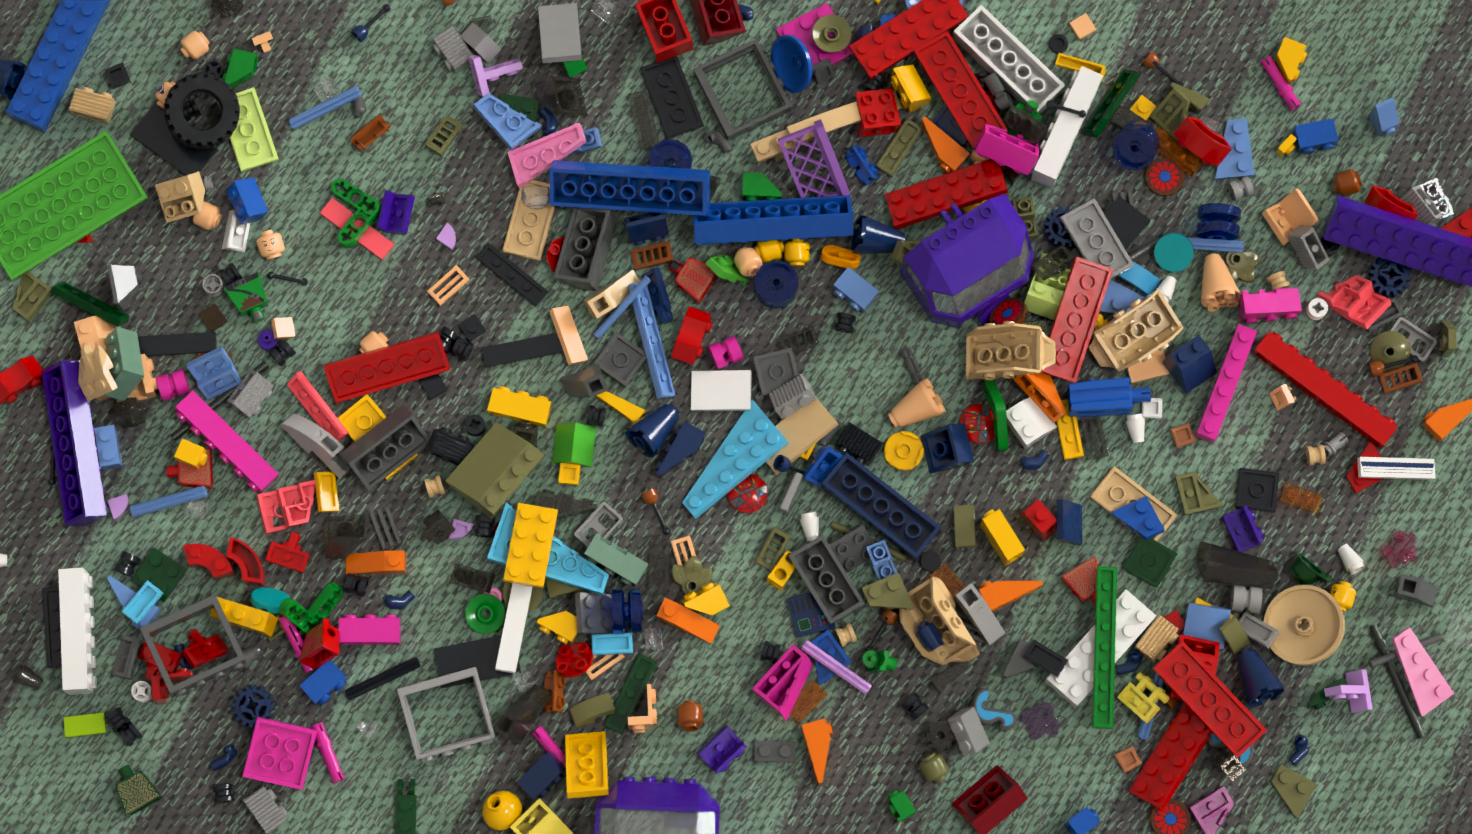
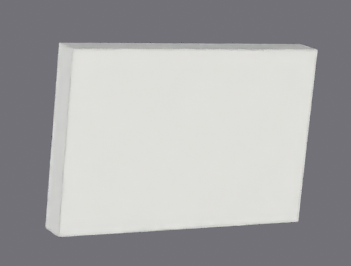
(721, 390)

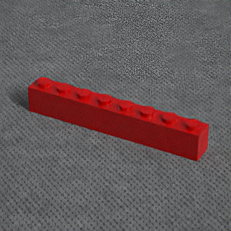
(1325, 389)

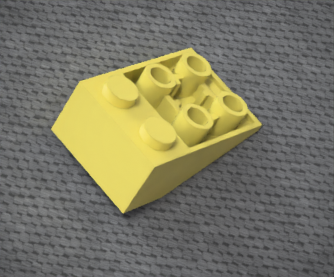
(539, 820)

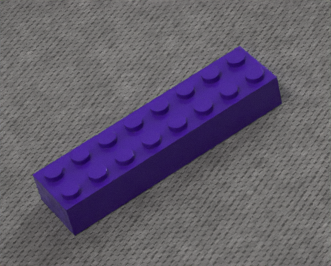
(1400, 239)
(73, 445)

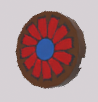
(1164, 177)
(1009, 310)
(1172, 820)

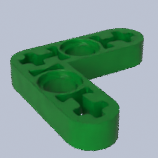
(361, 211)
(999, 414)
(332, 593)

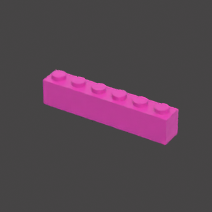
(1225, 384)
(226, 442)

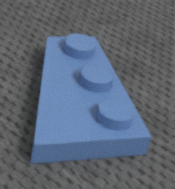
(506, 123)
(1239, 160)
(1118, 298)

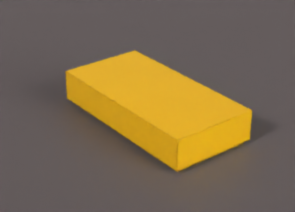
(326, 492)

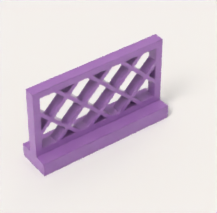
(827, 153)

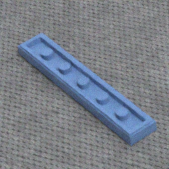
(652, 344)

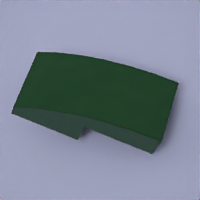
(1319, 699)

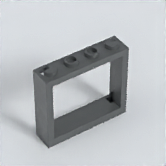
(768, 67)
(179, 617)

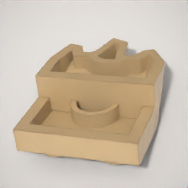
(94, 373)

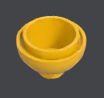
(505, 813)

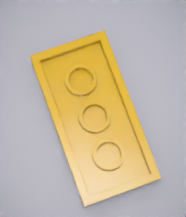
(361, 419)
(530, 545)
(586, 764)

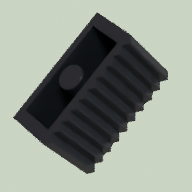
(858, 444)
(448, 446)

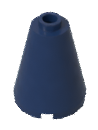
(10, 77)
(874, 237)
(652, 429)
(1257, 679)

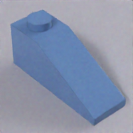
(125, 595)

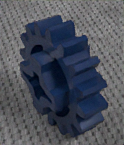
(1056, 222)
(1398, 277)
(262, 703)

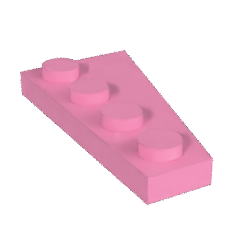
(539, 155)
(1423, 677)

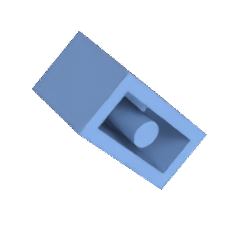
(855, 290)
(108, 447)

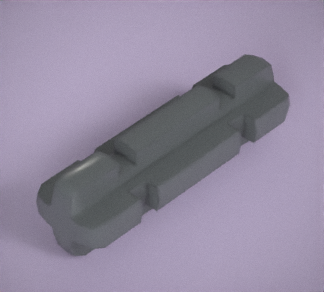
(912, 365)

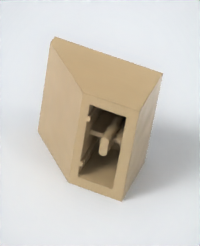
(181, 196)

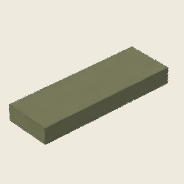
(899, 147)

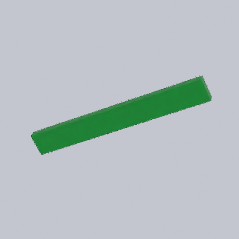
(1104, 647)

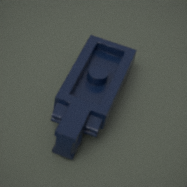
(659, 296)

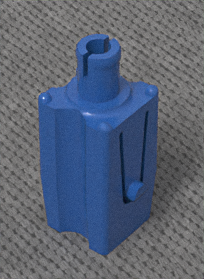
(1104, 397)

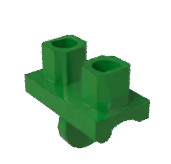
(879, 661)

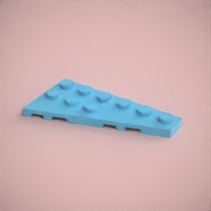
(743, 451)
(563, 565)

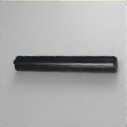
(382, 678)

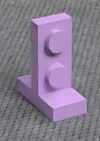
(491, 73)
(1355, 691)

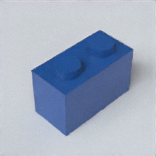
(1315, 136)
(247, 200)
(323, 683)
(1082, 822)

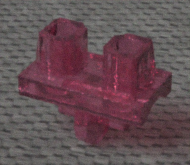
(1403, 552)

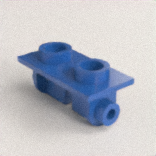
(858, 158)

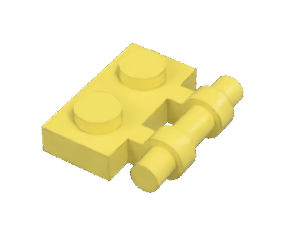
(1138, 702)

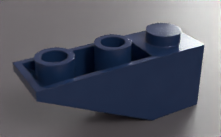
(685, 445)

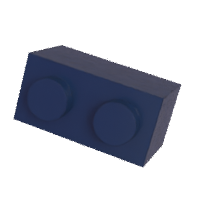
(542, 776)

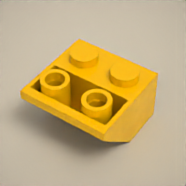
(910, 88)

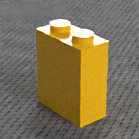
(1001, 536)

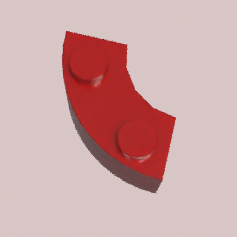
(1202, 141)
(1387, 201)
(691, 335)
(19, 378)
(209, 558)
(248, 561)

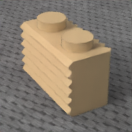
(92, 105)
(1156, 638)

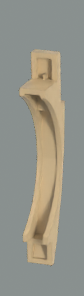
(832, 120)

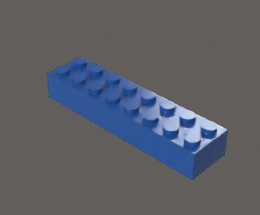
(55, 62)
(629, 187)
(775, 220)

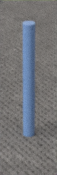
(622, 307)

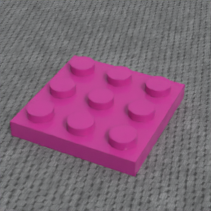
(802, 29)
(279, 753)

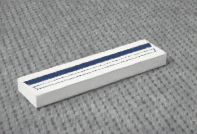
(1396, 468)

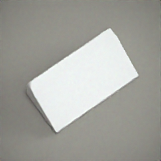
(235, 234)

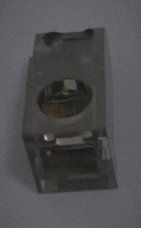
(1227, 764)

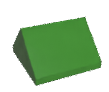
(574, 444)

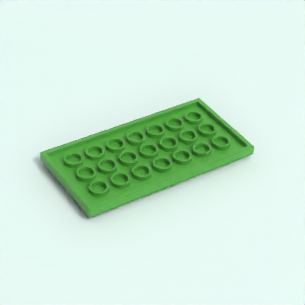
(65, 204)

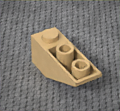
(610, 295)

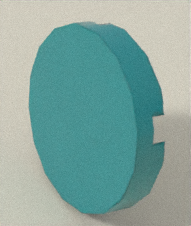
(1174, 252)
(268, 599)

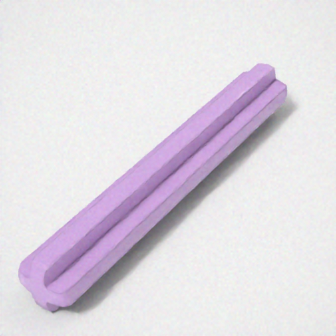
(836, 667)

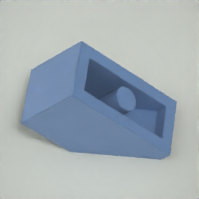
(1385, 117)

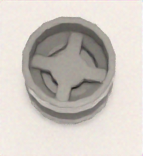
(1241, 188)
(215, 283)

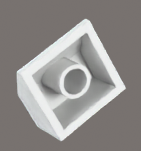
(1029, 422)

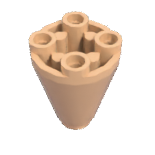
(1218, 285)
(917, 405)

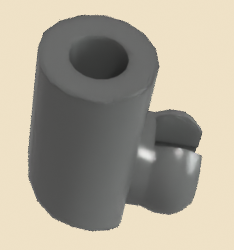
(359, 107)
(719, 139)

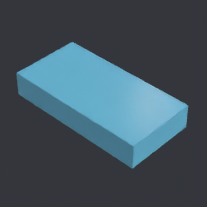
(142, 602)
(612, 644)

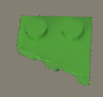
(724, 268)

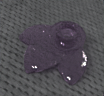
(1040, 724)

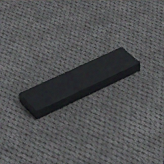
(512, 274)
(177, 344)
(522, 350)
(52, 626)

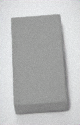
(791, 493)
(1258, 630)

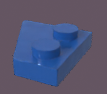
(1140, 517)
(829, 645)

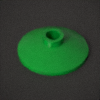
(475, 616)

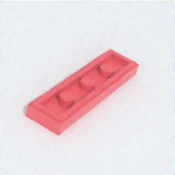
(371, 238)
(316, 406)

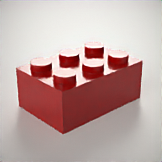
(664, 28)

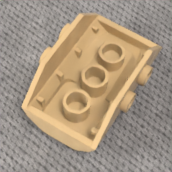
(1136, 333)
(1007, 351)
(935, 604)

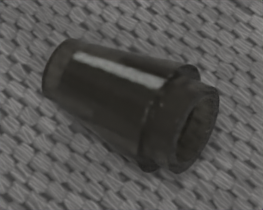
(27, 677)

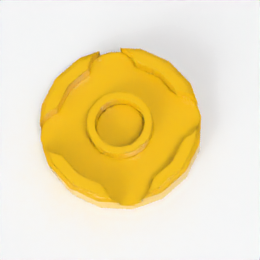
(904, 457)

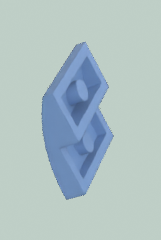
(214, 372)
(1205, 622)

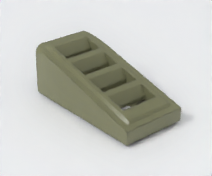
(1197, 101)
(445, 144)
(781, 533)

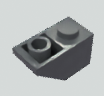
(586, 383)
(1415, 590)

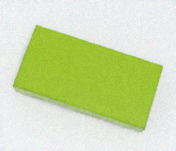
(84, 725)

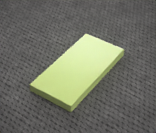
(252, 137)

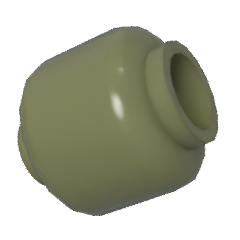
(933, 766)

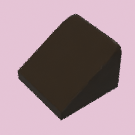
(1011, 174)
(213, 318)

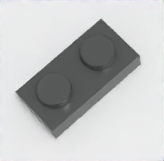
(775, 751)

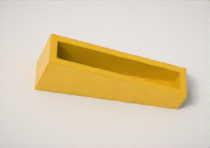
(1073, 63)
(622, 406)

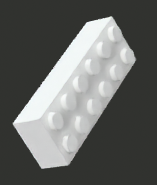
(1006, 56)
(1063, 132)
(76, 631)
(1077, 677)

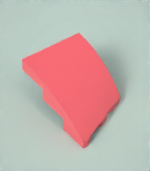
(1356, 301)
(294, 505)

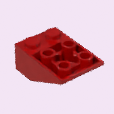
(1205, 649)

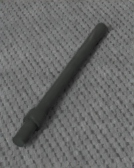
(216, 403)
(1380, 645)

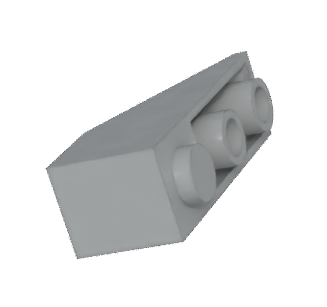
(979, 613)

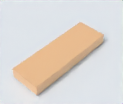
(568, 335)

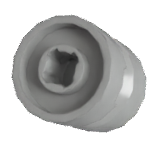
(1246, 599)

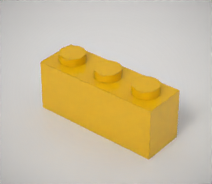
(519, 406)
(247, 617)

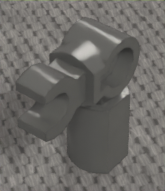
(996, 88)

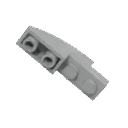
(316, 439)

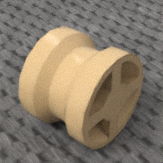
(1278, 281)
(1315, 455)
(434, 486)
(846, 635)

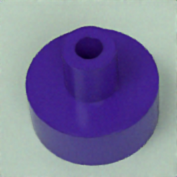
(270, 342)

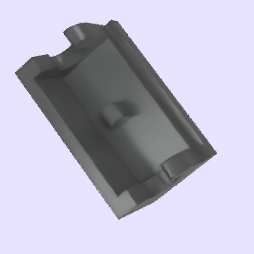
(127, 657)

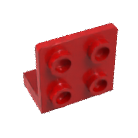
(877, 112)
(159, 689)

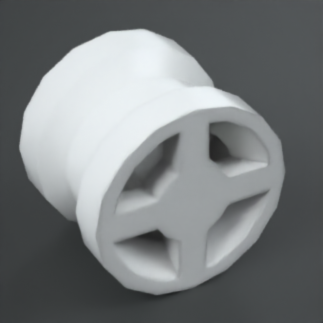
(1314, 312)
(139, 688)

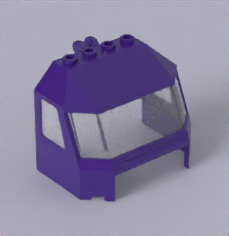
(969, 262)
(657, 808)

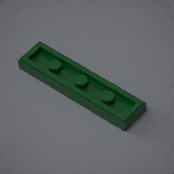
(1110, 103)
(90, 304)
(630, 693)

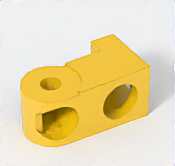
(781, 572)

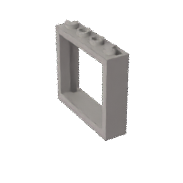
(447, 749)

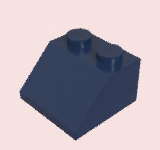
(645, 227)
(1191, 364)
(947, 448)

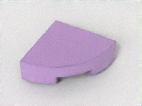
(447, 236)
(118, 505)
(461, 529)

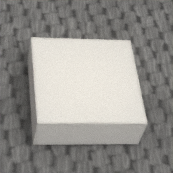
(1152, 409)

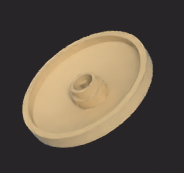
(1307, 623)

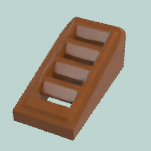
(660, 261)
(1418, 380)

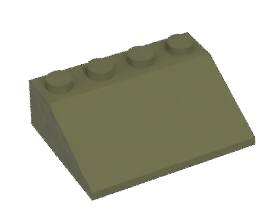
(495, 469)

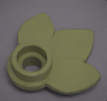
(1244, 267)
(691, 573)

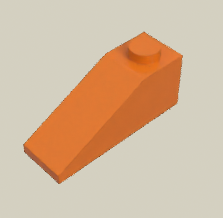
(946, 150)
(1043, 392)
(1446, 419)
(377, 563)
(1004, 592)
(687, 620)
(817, 741)

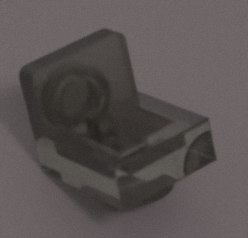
(527, 431)

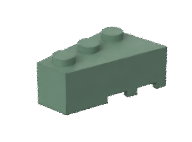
(125, 355)
(615, 560)

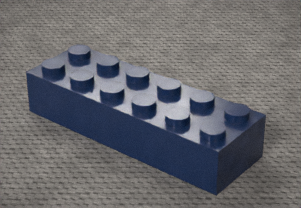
(881, 507)

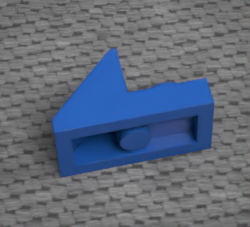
(824, 462)

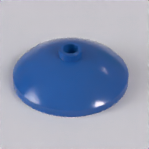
(792, 63)

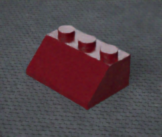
(717, 20)
(989, 800)

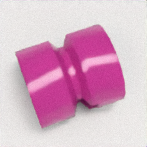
(732, 350)
(173, 385)

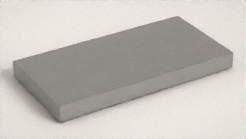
(559, 33)
(1096, 237)

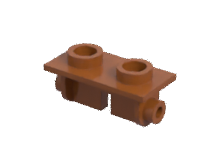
(370, 133)
(555, 683)

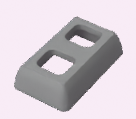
(1416, 333)
(592, 522)

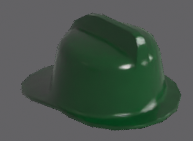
(1307, 572)

